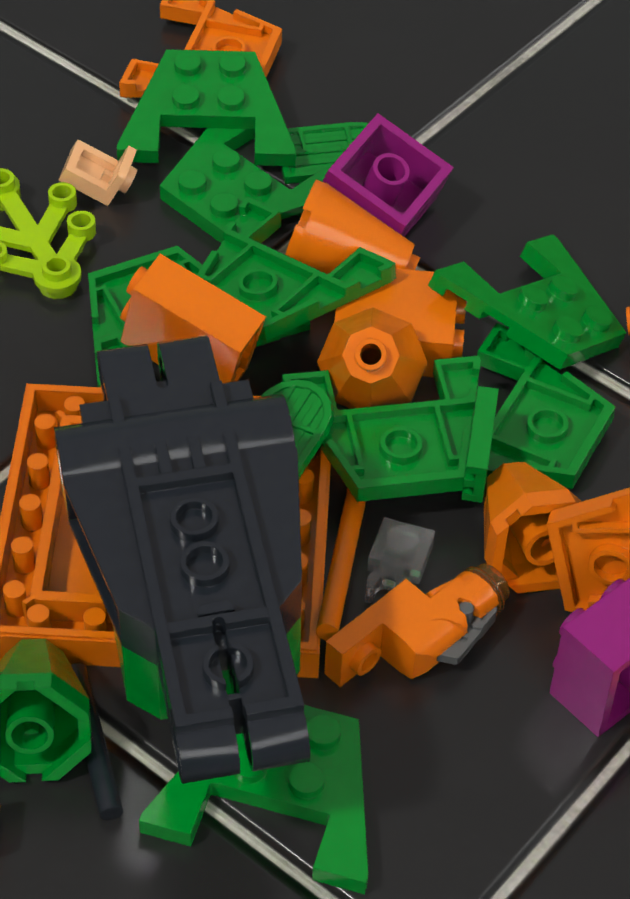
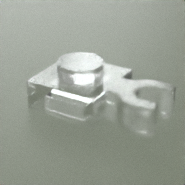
(397, 555)

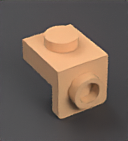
(97, 172)

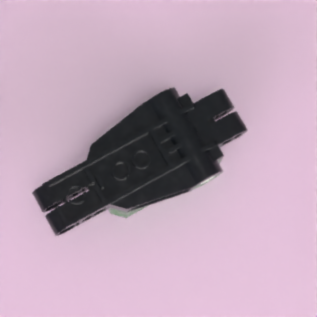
(196, 551)

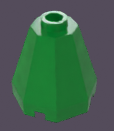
(41, 713)

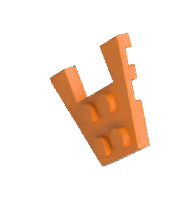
(213, 32)
(590, 547)

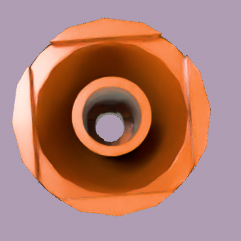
(337, 226)

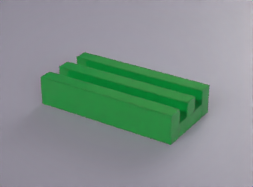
(480, 444)

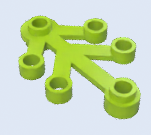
(53, 273)

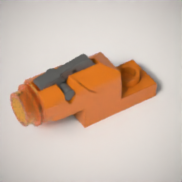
(419, 628)

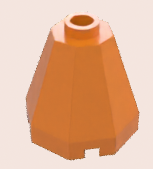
(384, 383)
(516, 525)

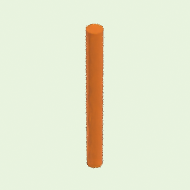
(340, 568)

